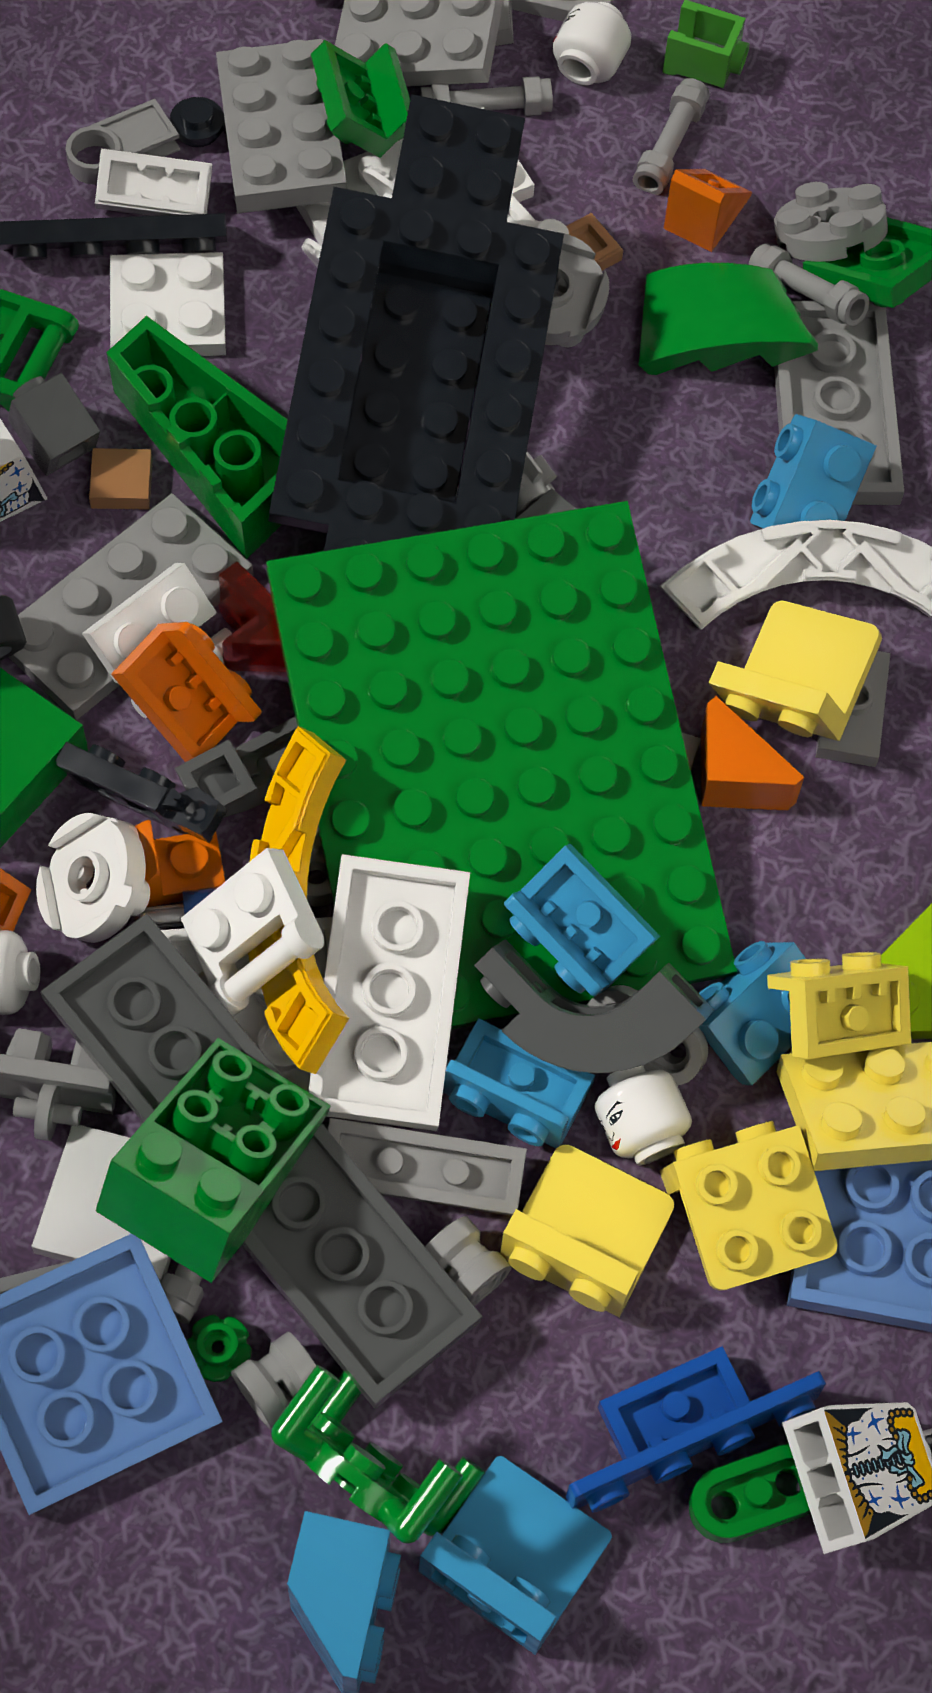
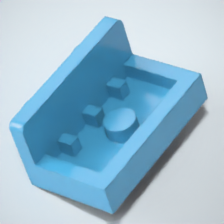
(812, 474)
(580, 922)
(748, 1019)
(515, 1087)

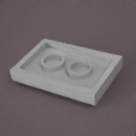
(432, 38)

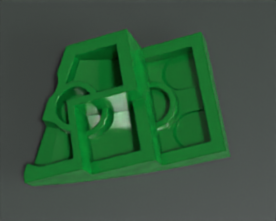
(719, 318)

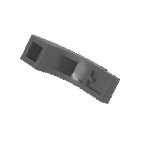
(591, 1036)

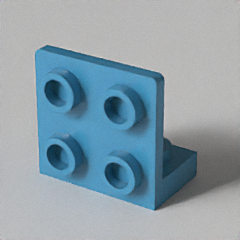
(515, 1553)

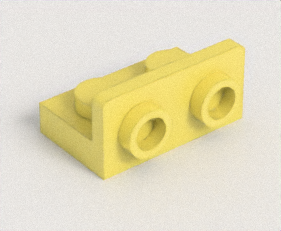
(845, 1005)

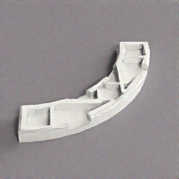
(802, 553)

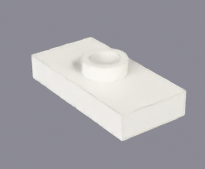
(152, 184)

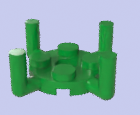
(314, 1433)

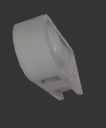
(136, 130)

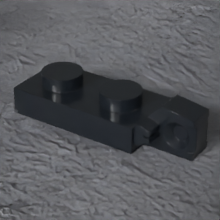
(143, 793)

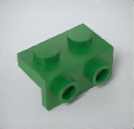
(363, 99)

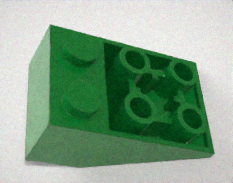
(210, 1159)

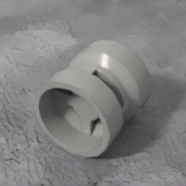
(467, 1261)
(274, 1378)

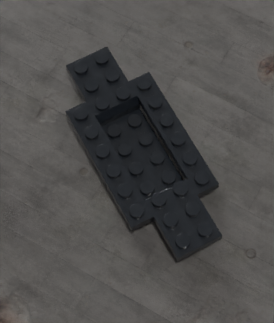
(438, 260)

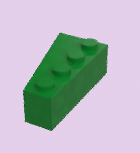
(205, 426)

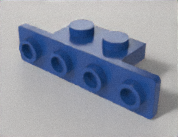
(682, 1415)

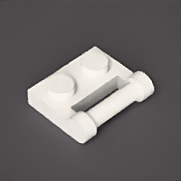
(241, 917)

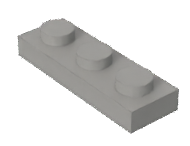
(434, 1166)

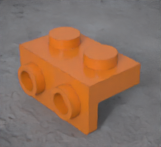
(185, 688)

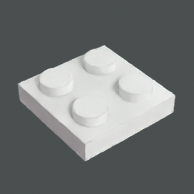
(173, 290)

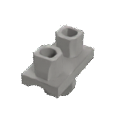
(49, 1089)

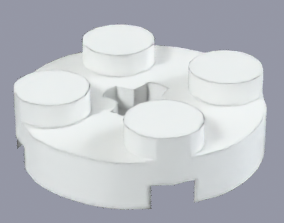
(117, 884)

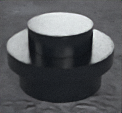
(197, 121)

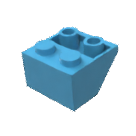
(335, 1589)

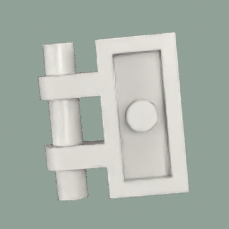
(166, 599)

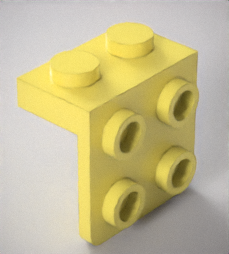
(801, 671)
(752, 1205)
(587, 1229)

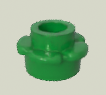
(229, 1331)

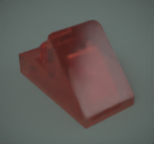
(251, 613)

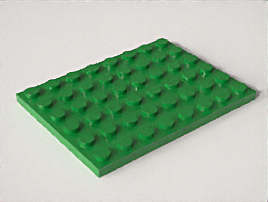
(490, 712)

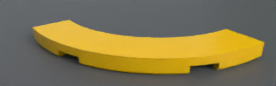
(297, 999)

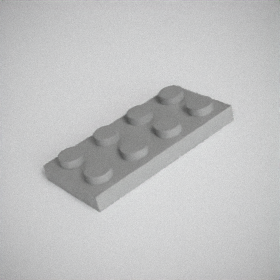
(277, 127)
(849, 389)
(53, 625)

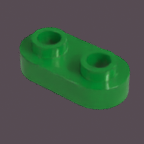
(754, 1493)

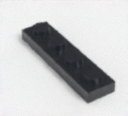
(89, 235)

